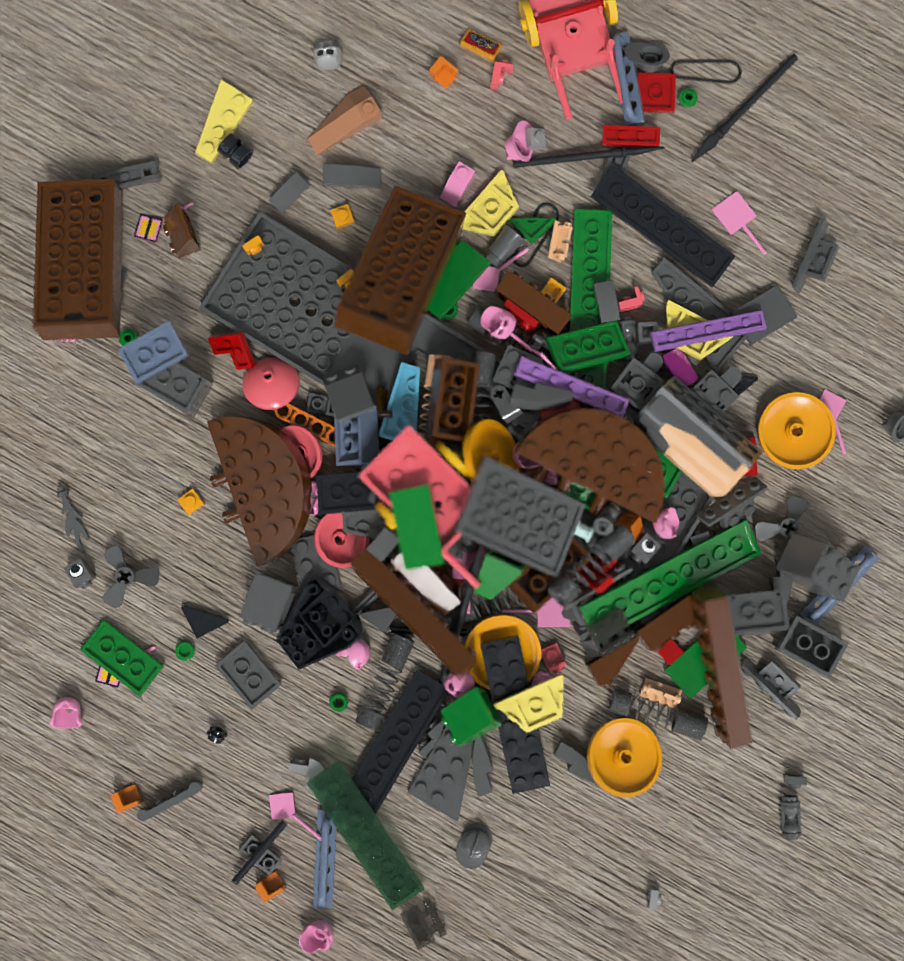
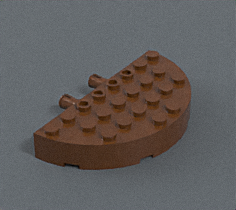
(601, 455)
(266, 483)

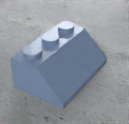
(357, 439)

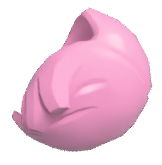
(667, 523)

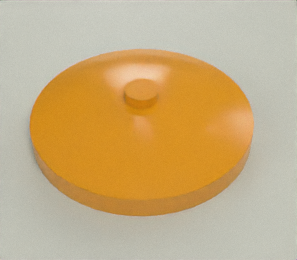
(796, 430)
(488, 440)
(500, 627)
(624, 757)

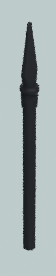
(712, 140)
(615, 152)
(468, 591)

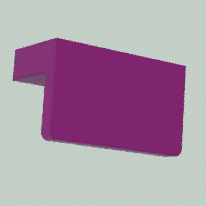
(680, 367)

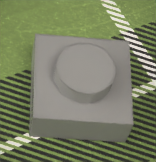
(535, 138)
(654, 898)

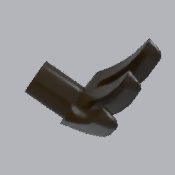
(381, 403)

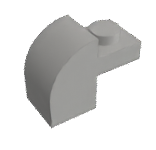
(312, 769)

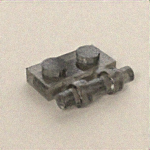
(608, 626)
(418, 927)

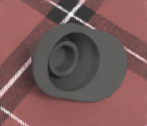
(647, 56)
(895, 426)
(474, 845)

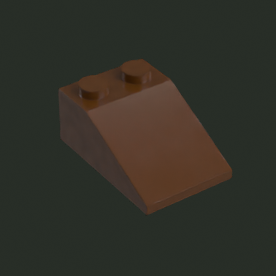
(181, 232)
(607, 667)

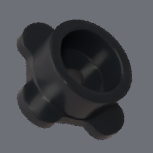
(216, 735)

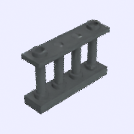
(618, 571)

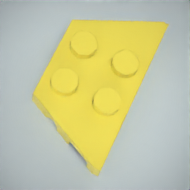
(491, 208)
(679, 316)
(536, 704)

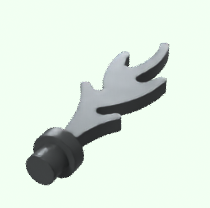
(71, 522)

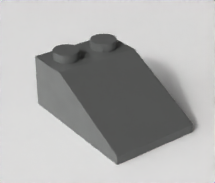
(348, 393)

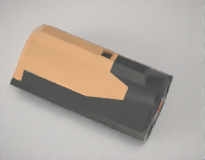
(696, 438)

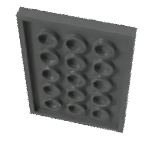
(519, 517)

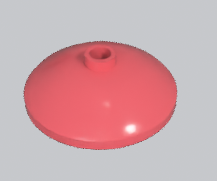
(271, 392)
(306, 440)
(341, 553)

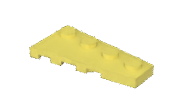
(224, 116)

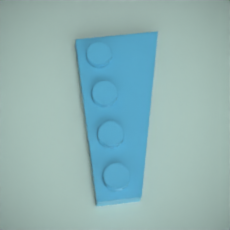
(402, 403)

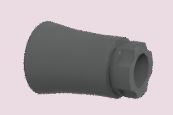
(503, 246)

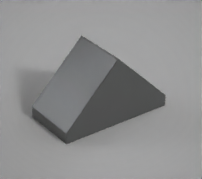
(383, 543)
(380, 618)

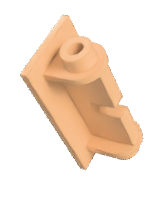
(558, 248)
(660, 692)

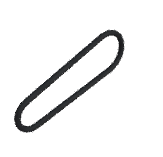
(707, 61)
(539, 246)

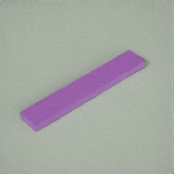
(708, 330)
(582, 390)

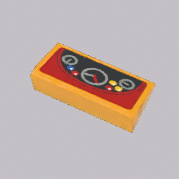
(481, 45)

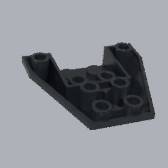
(319, 624)

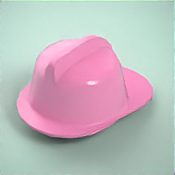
(516, 143)

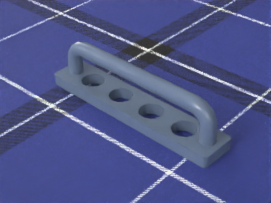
(636, 116)
(815, 615)
(321, 898)

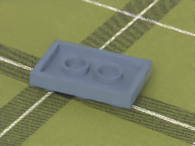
(153, 352)

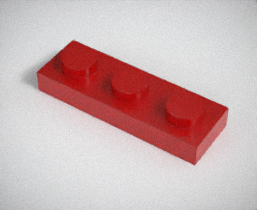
(630, 136)

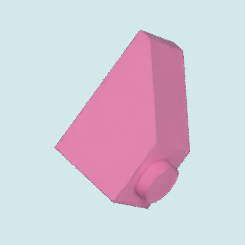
(457, 184)

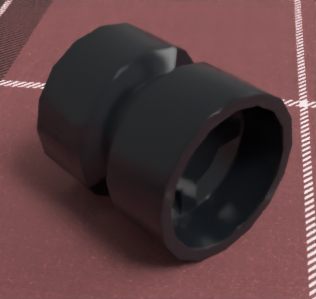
(237, 153)

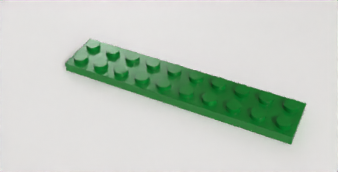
(589, 265)
(676, 575)

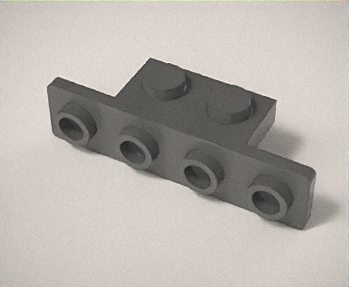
(818, 258)
(733, 506)
(776, 683)

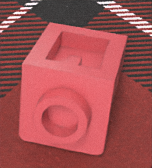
(497, 78)
(628, 303)
(553, 658)

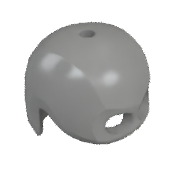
(328, 55)

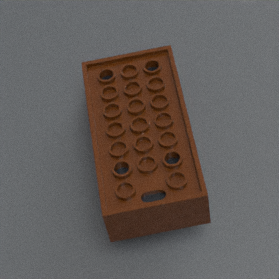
(78, 259)
(400, 270)

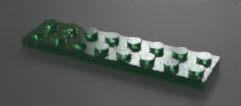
(365, 835)

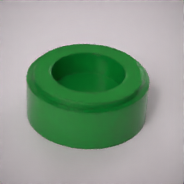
(185, 651)

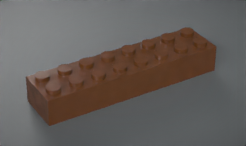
(415, 614)
(721, 667)

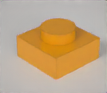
(342, 216)
(253, 246)
(344, 279)
(554, 289)
(191, 502)

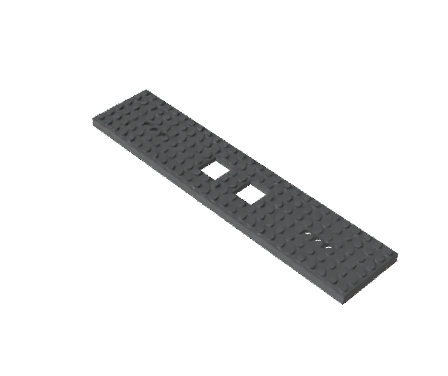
(256, 297)

